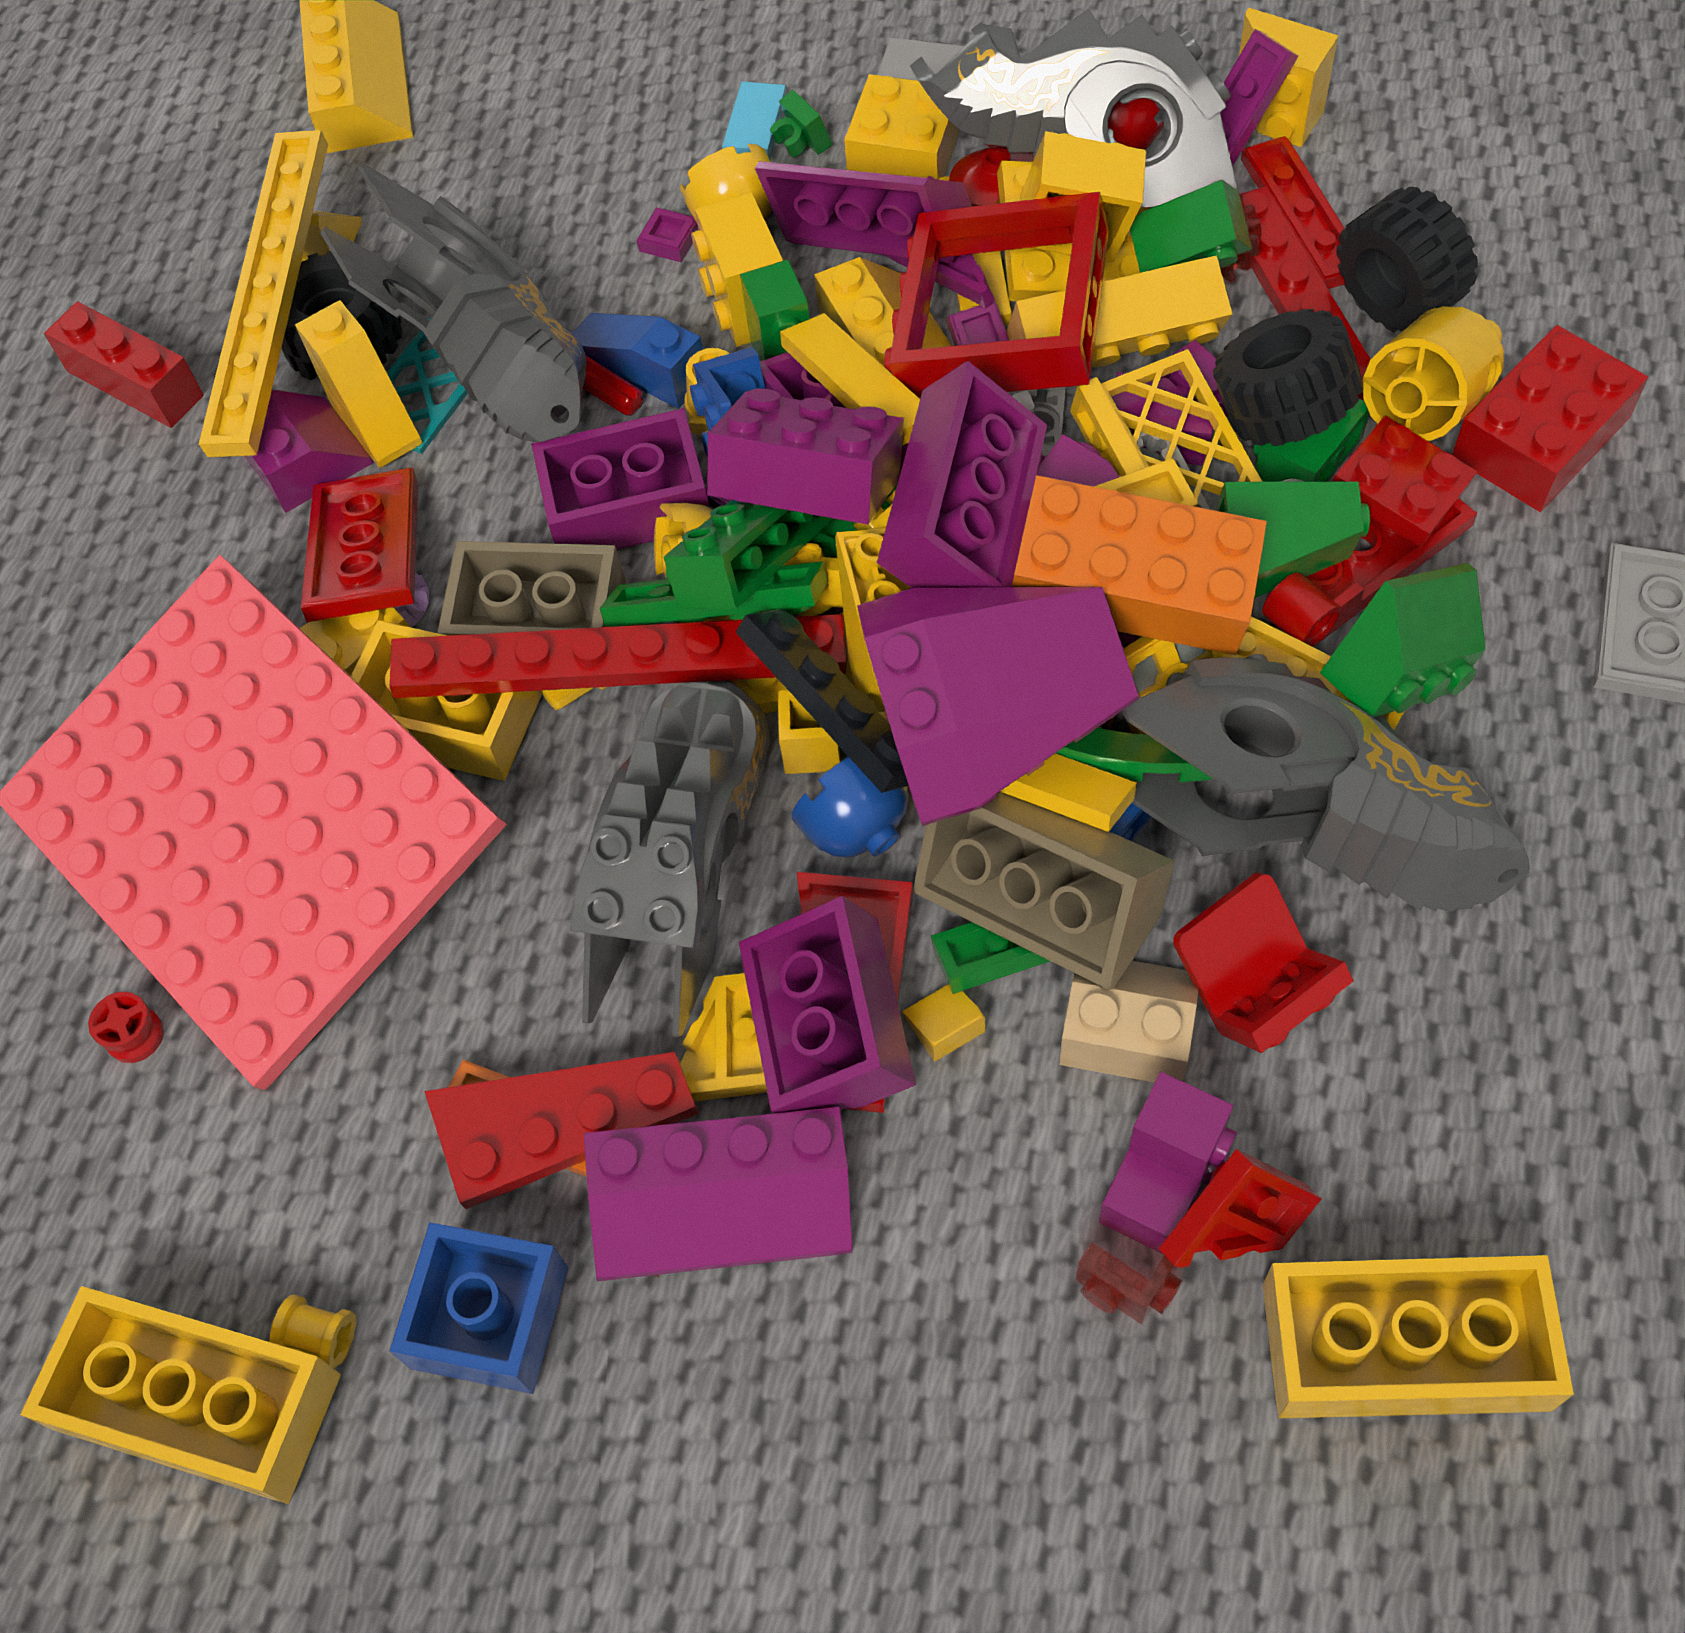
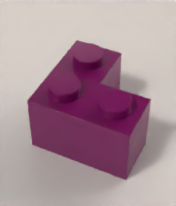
(1169, 1157)

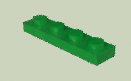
(650, 602)

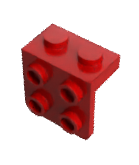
(1256, 965)

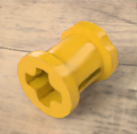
(314, 1330)

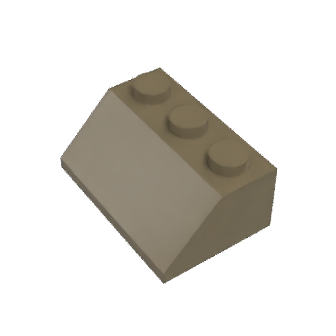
(527, 587)

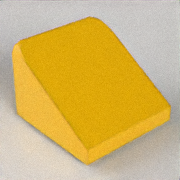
(945, 1021)

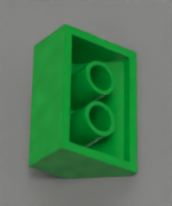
(1412, 642)

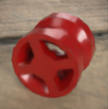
(111, 1023)

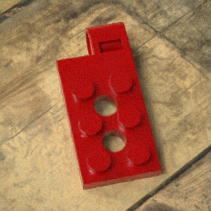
(1325, 600)

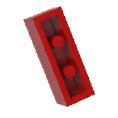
(124, 364)

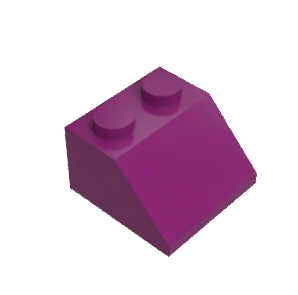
(304, 447)

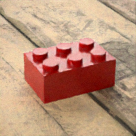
(1548, 417)

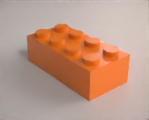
(1161, 563)

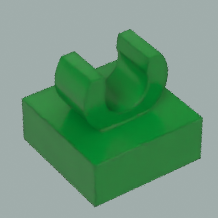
(802, 125)

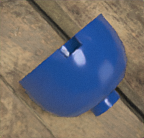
(851, 813)

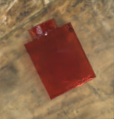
(1115, 1285)

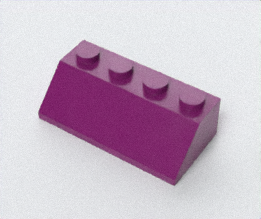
(854, 207)
(963, 486)
(718, 1193)

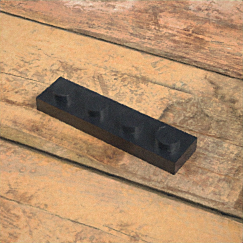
(826, 695)

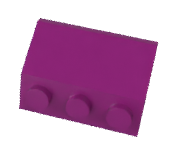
(826, 1010)

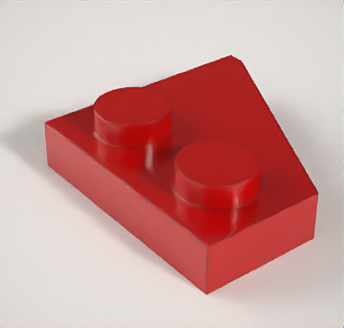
(1241, 1211)

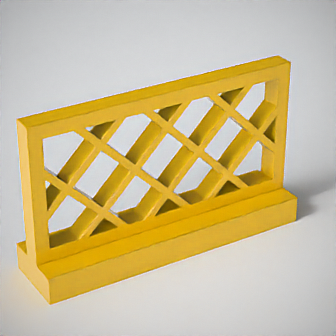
(1108, 430)

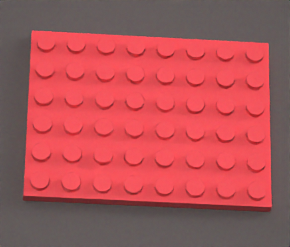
(247, 820)

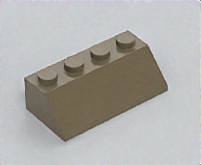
(1046, 884)

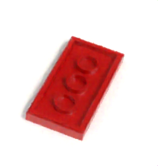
(361, 545)

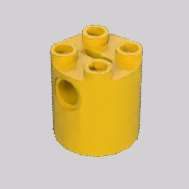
(1435, 371)

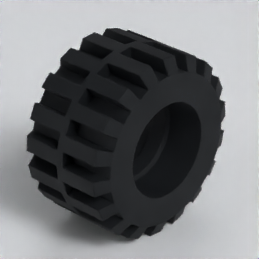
(1406, 258)
(321, 285)
(1288, 377)

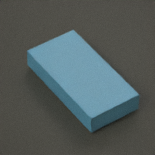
(753, 115)

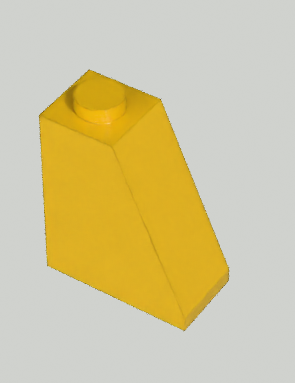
(358, 383)

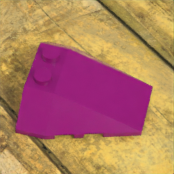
(991, 683)

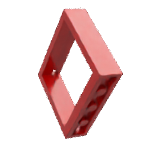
(1000, 227)

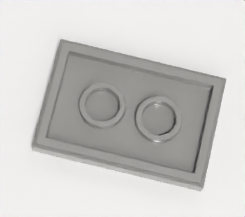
(1642, 623)

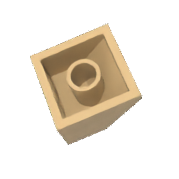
(1135, 1026)

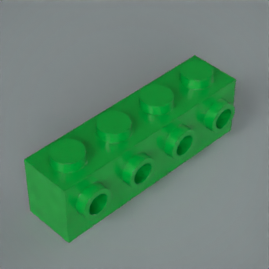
(736, 553)

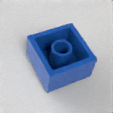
(480, 1308)

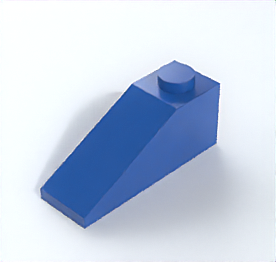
(641, 351)

